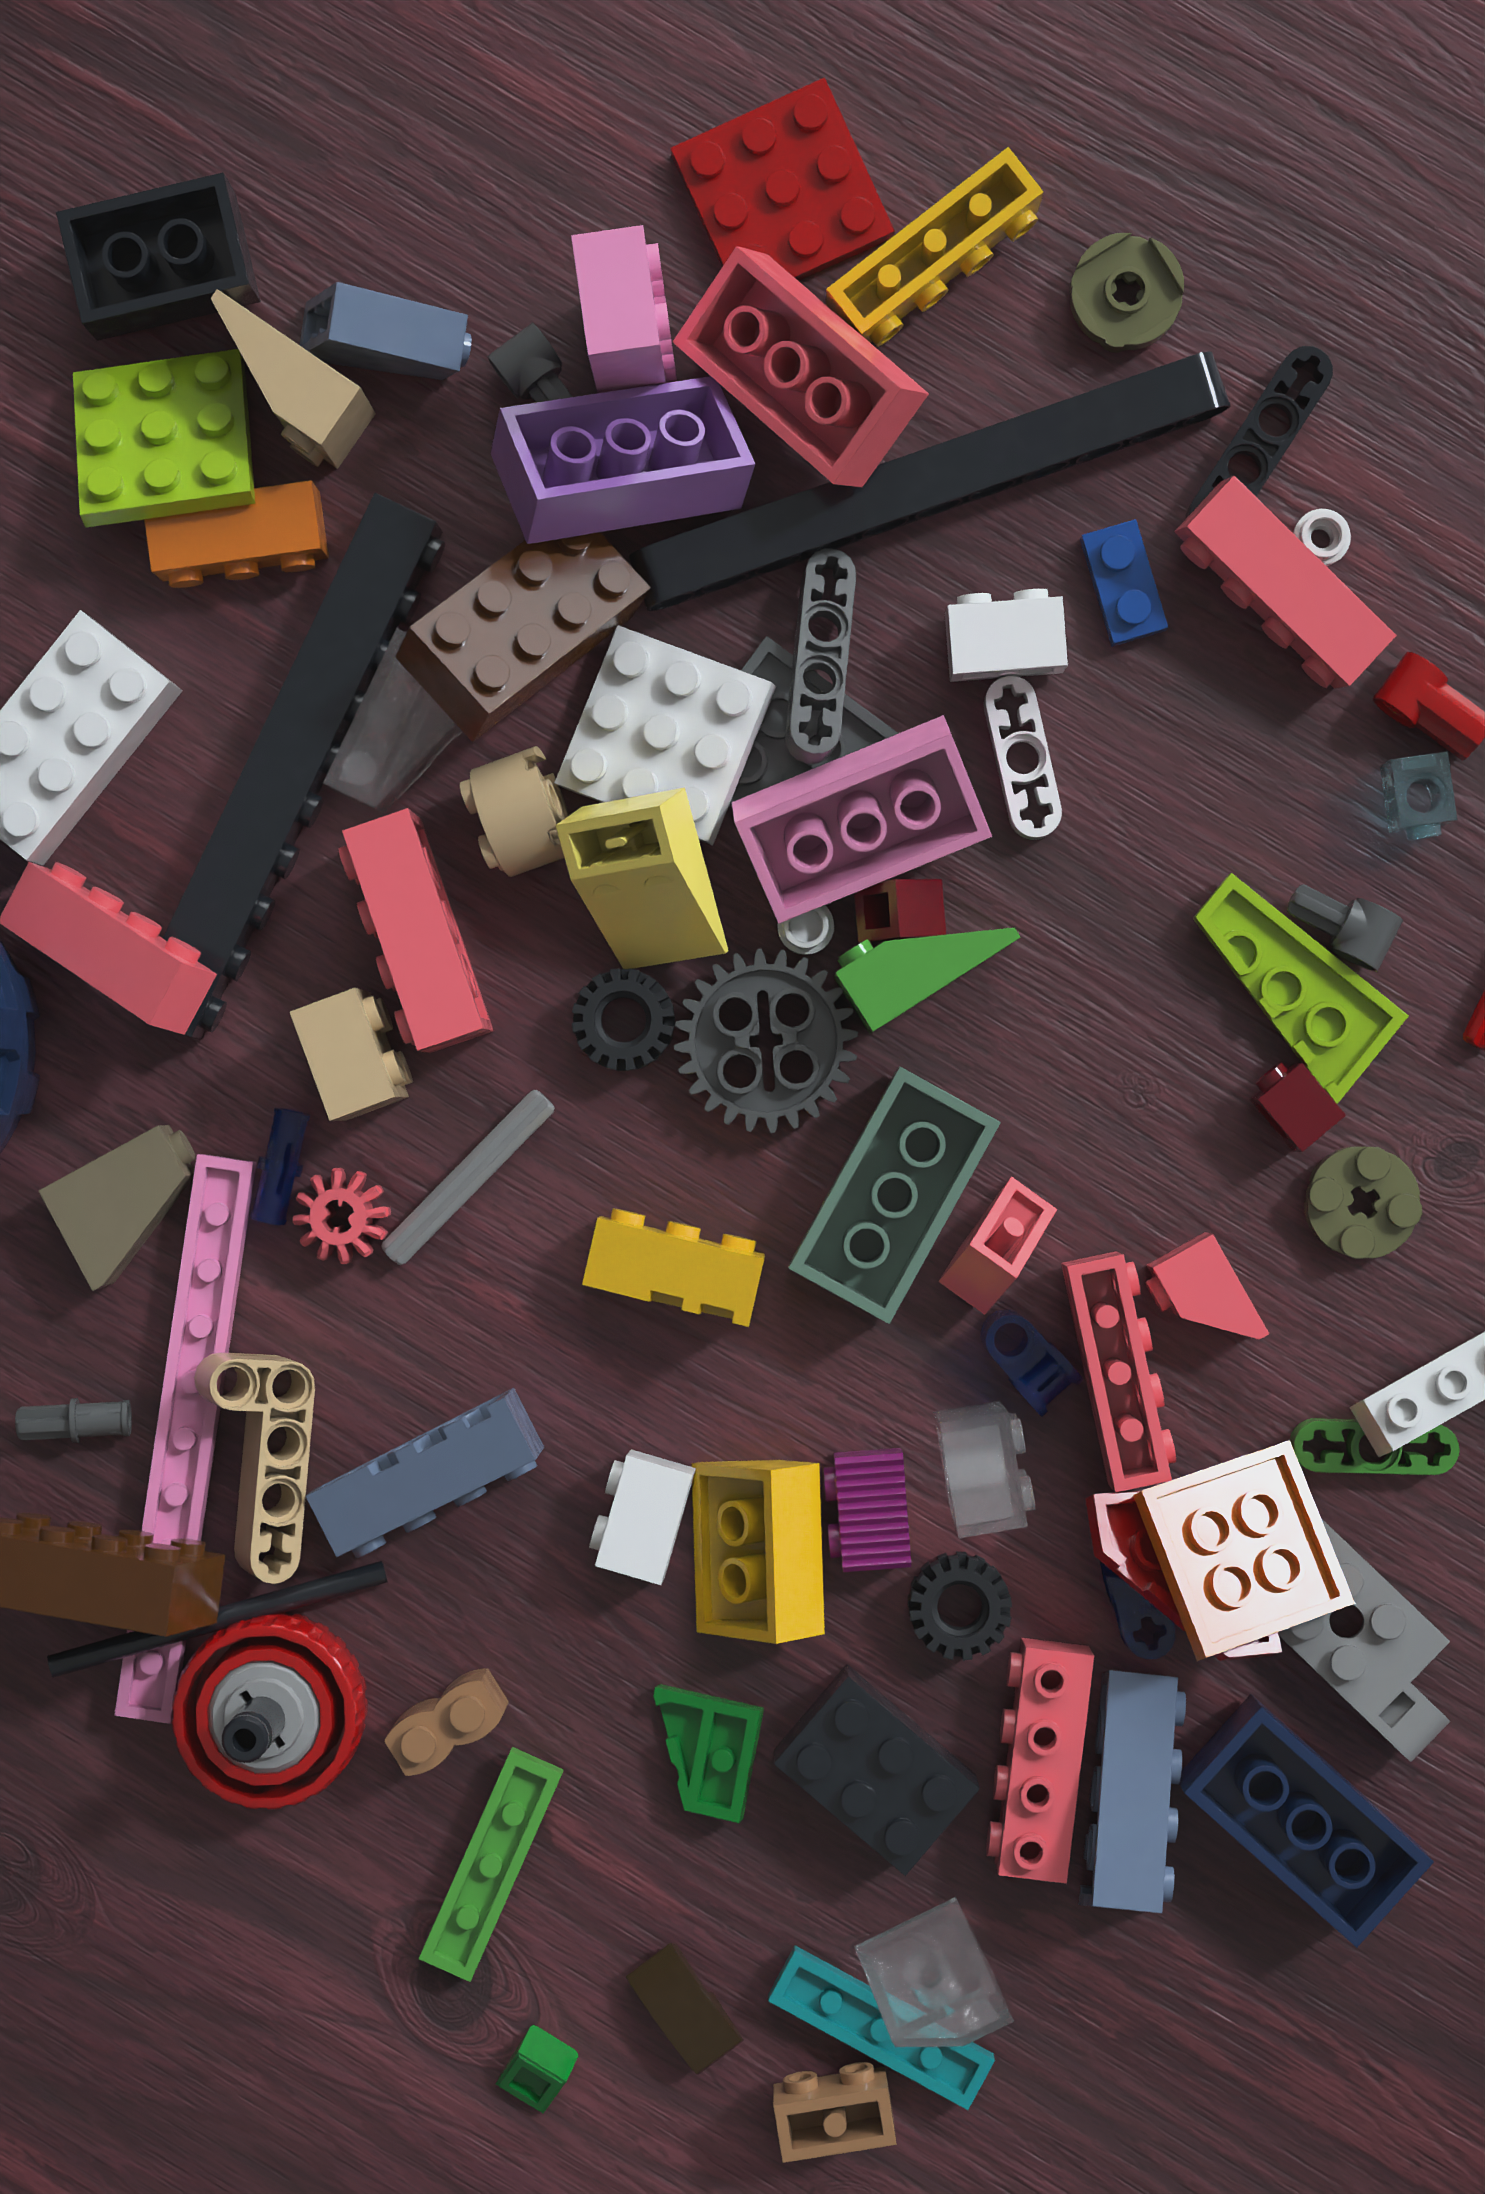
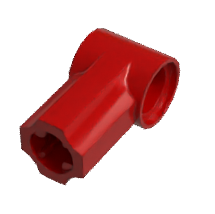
(1420, 697)

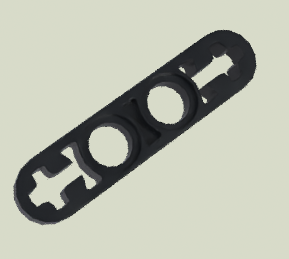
(1253, 440)

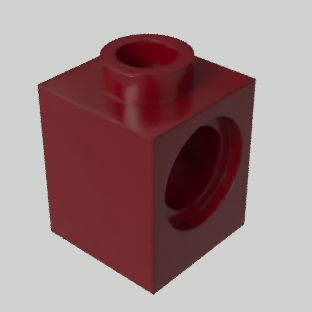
(1295, 1105)

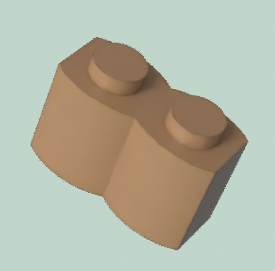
(459, 1717)

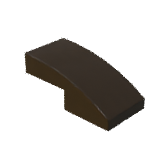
(684, 2008)

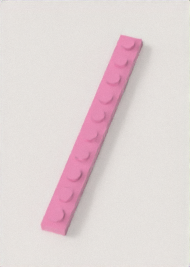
(185, 1419)

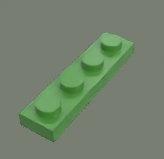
(491, 1864)

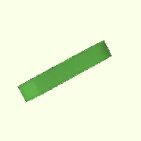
(1331, 1459)

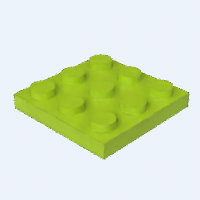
(163, 438)

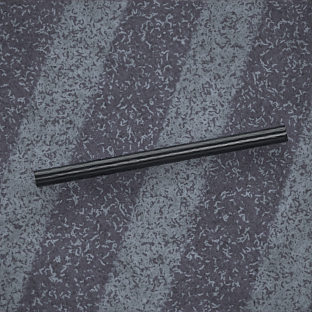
(265, 1604)

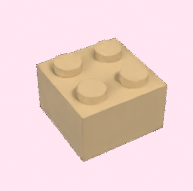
(351, 1053)

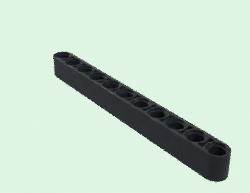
(932, 481)

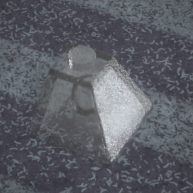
(933, 1980)

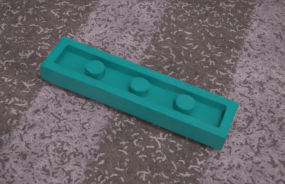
(850, 2014)

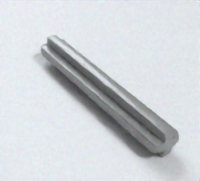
(467, 1177)

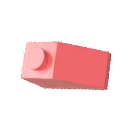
(998, 1246)
(1204, 1288)

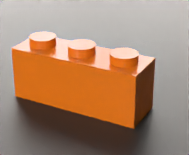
(277, 530)

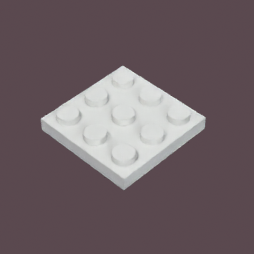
(665, 725)

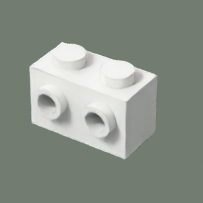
(1006, 636)
(643, 1516)

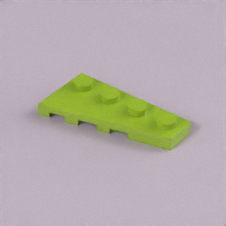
(1308, 994)

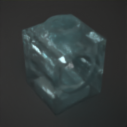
(1432, 773)

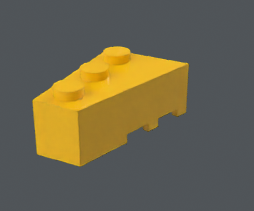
(674, 1266)

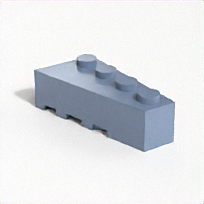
(426, 1474)
(1134, 1792)

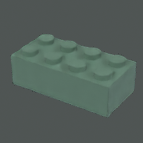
(893, 1194)

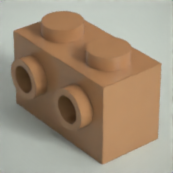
(833, 2112)

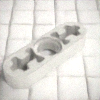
(1000, 720)

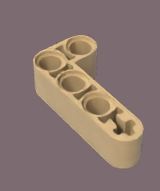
(259, 1467)

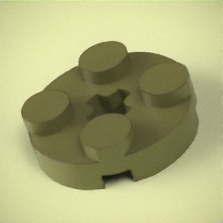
(1134, 260)
(1395, 1207)

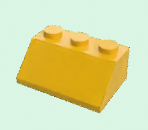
(758, 1550)

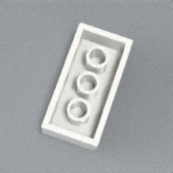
(72, 733)

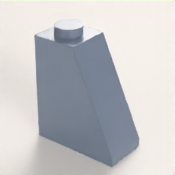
(384, 333)

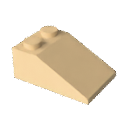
(313, 401)

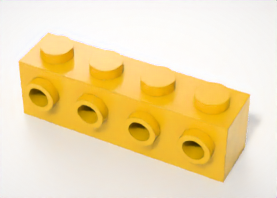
(936, 248)

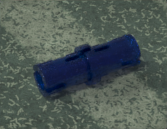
(280, 1166)

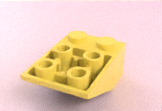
(644, 878)

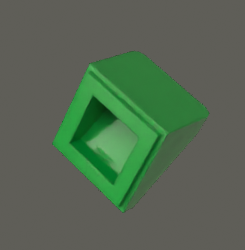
(538, 2068)

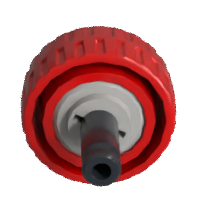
(269, 1711)

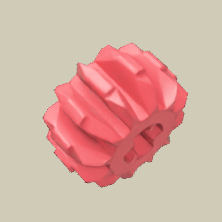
(323, 1211)

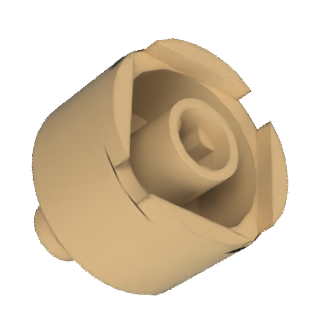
(516, 812)

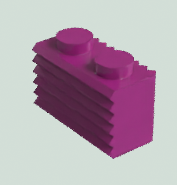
(870, 1510)

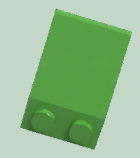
(906, 971)

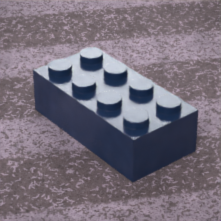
(1304, 1820)

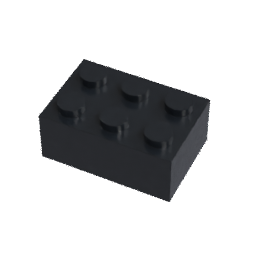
(157, 256)
(876, 1770)

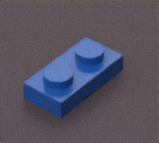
(1123, 582)

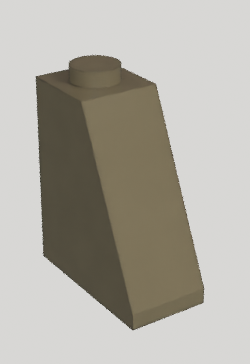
(119, 1201)

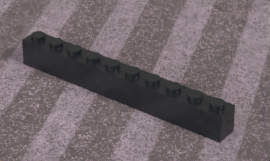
(300, 743)

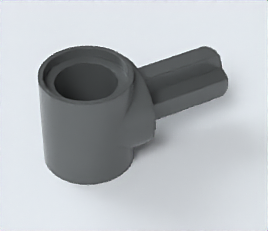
(530, 366)
(1357, 931)

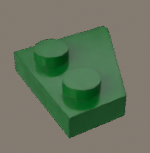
(712, 1749)

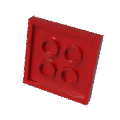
(785, 184)

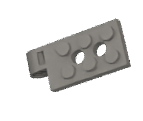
(1381, 1659)

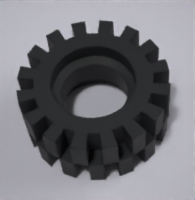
(588, 1019)
(967, 1639)

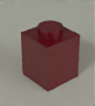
(900, 910)

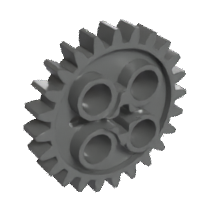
(714, 1045)

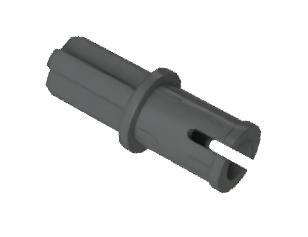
(74, 1420)

